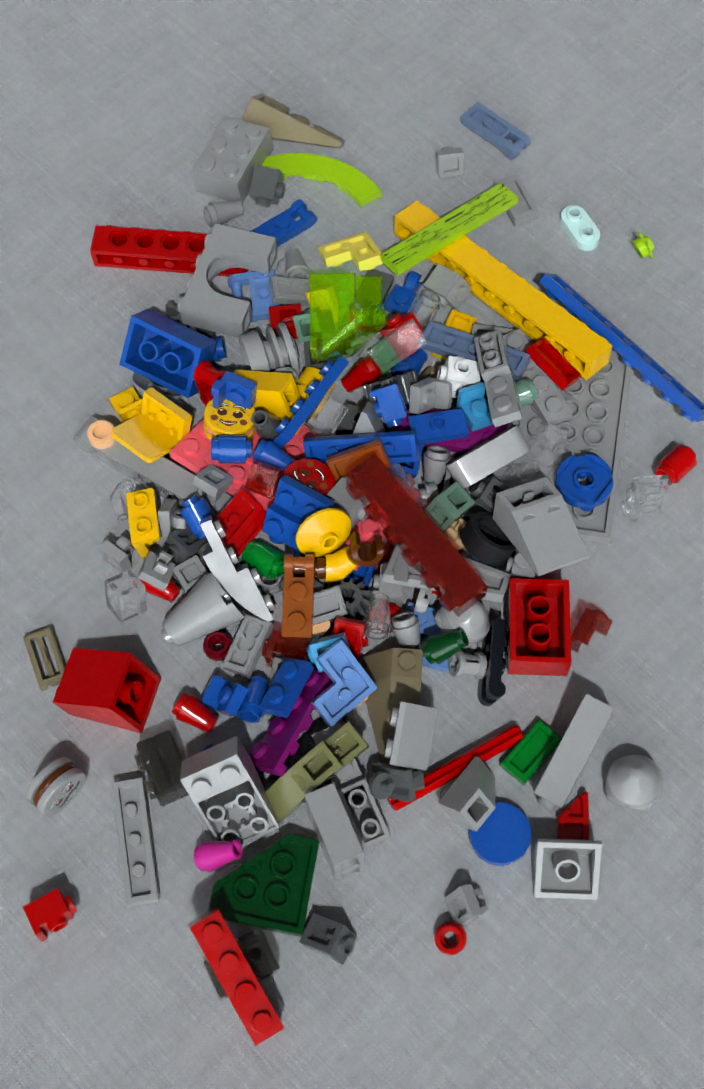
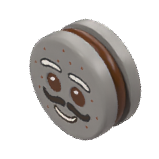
(55, 786)

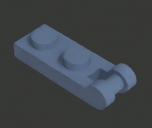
(495, 130)

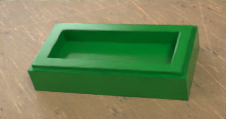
(531, 752)

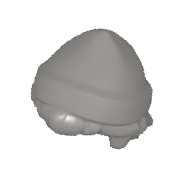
(473, 622)
(634, 782)

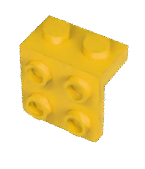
(155, 429)

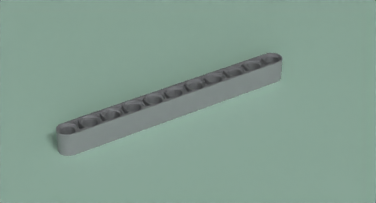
(163, 476)

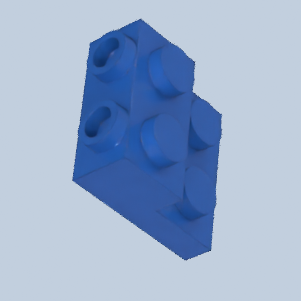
(290, 508)

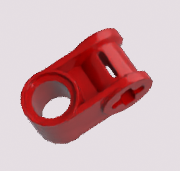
(204, 377)

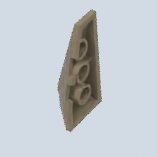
(275, 115)
(398, 678)

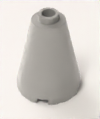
(201, 612)

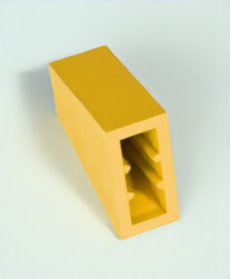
(274, 393)

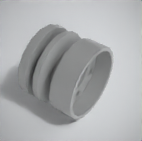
(270, 353)

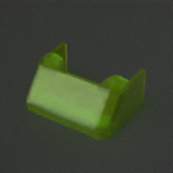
(343, 313)

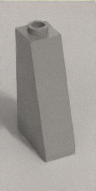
(573, 752)

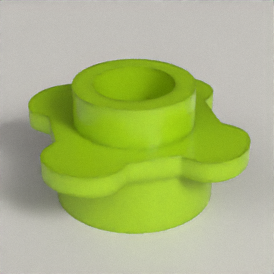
(643, 245)

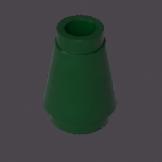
(443, 646)

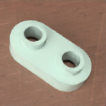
(576, 223)

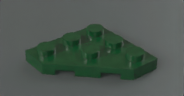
(270, 888)

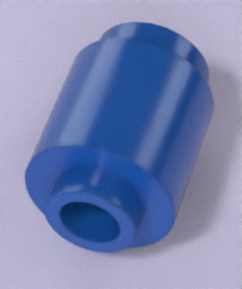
(230, 448)
(194, 511)

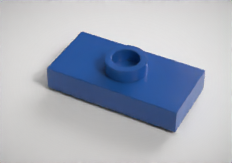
(439, 426)

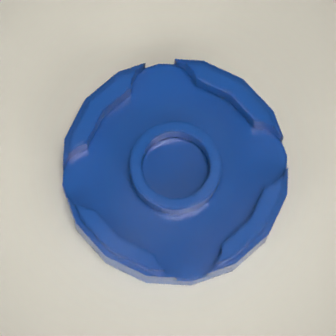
(502, 836)

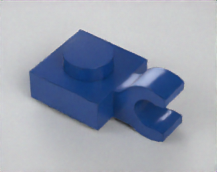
(402, 297)

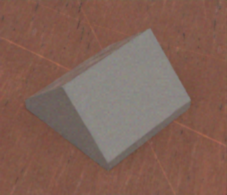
(566, 868)

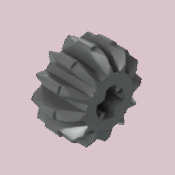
(356, 593)

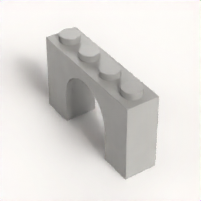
(224, 249)

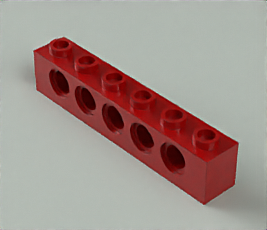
(149, 249)

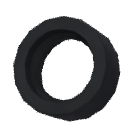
(482, 548)

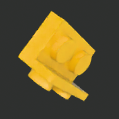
(143, 520)

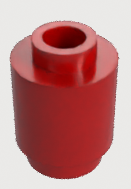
(677, 463)

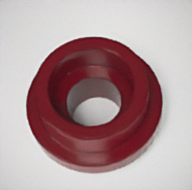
(214, 639)

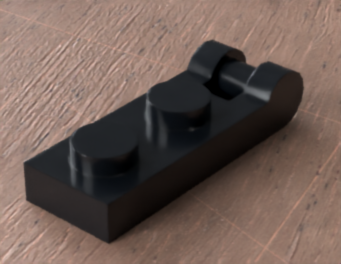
(495, 641)

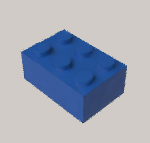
(165, 351)

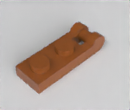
(298, 597)

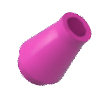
(215, 854)

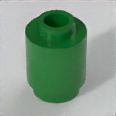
(265, 558)

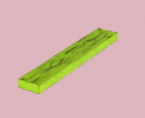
(449, 229)

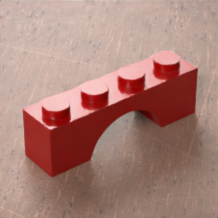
(235, 976)

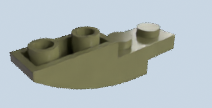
(315, 770)

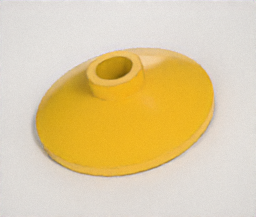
(323, 532)

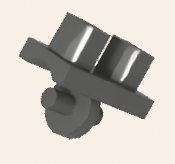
(395, 782)

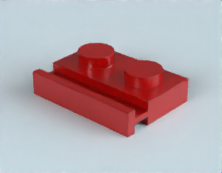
(241, 520)

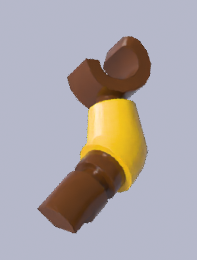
(341, 563)

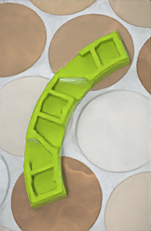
(328, 169)

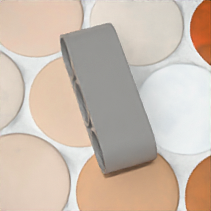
(488, 457)

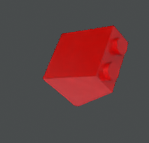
(107, 688)

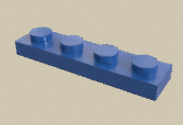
(303, 408)
(399, 445)

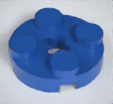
(580, 467)

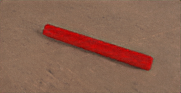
(454, 767)

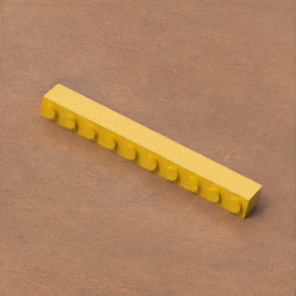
(512, 295)

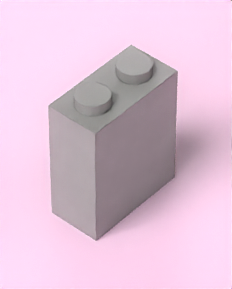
(335, 832)

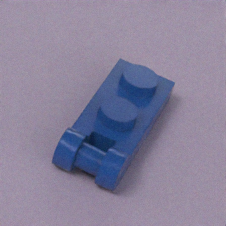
(284, 226)

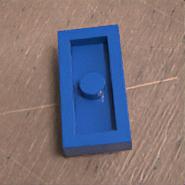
(286, 687)

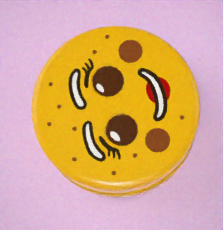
(228, 420)

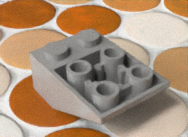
(539, 525)
(228, 792)

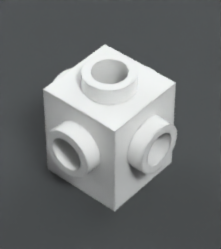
(459, 372)

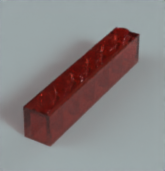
(416, 536)

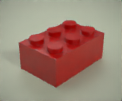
(538, 627)

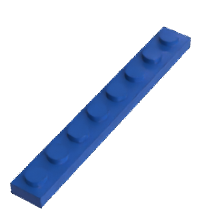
(631, 353)

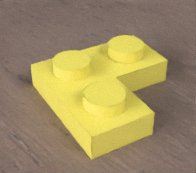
(357, 248)

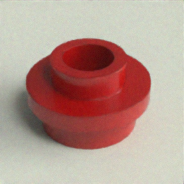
(441, 943)

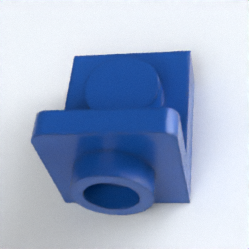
(235, 389)
(224, 696)

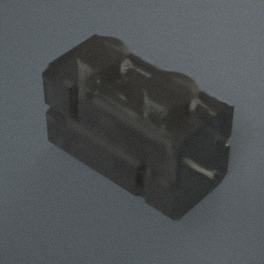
(163, 765)

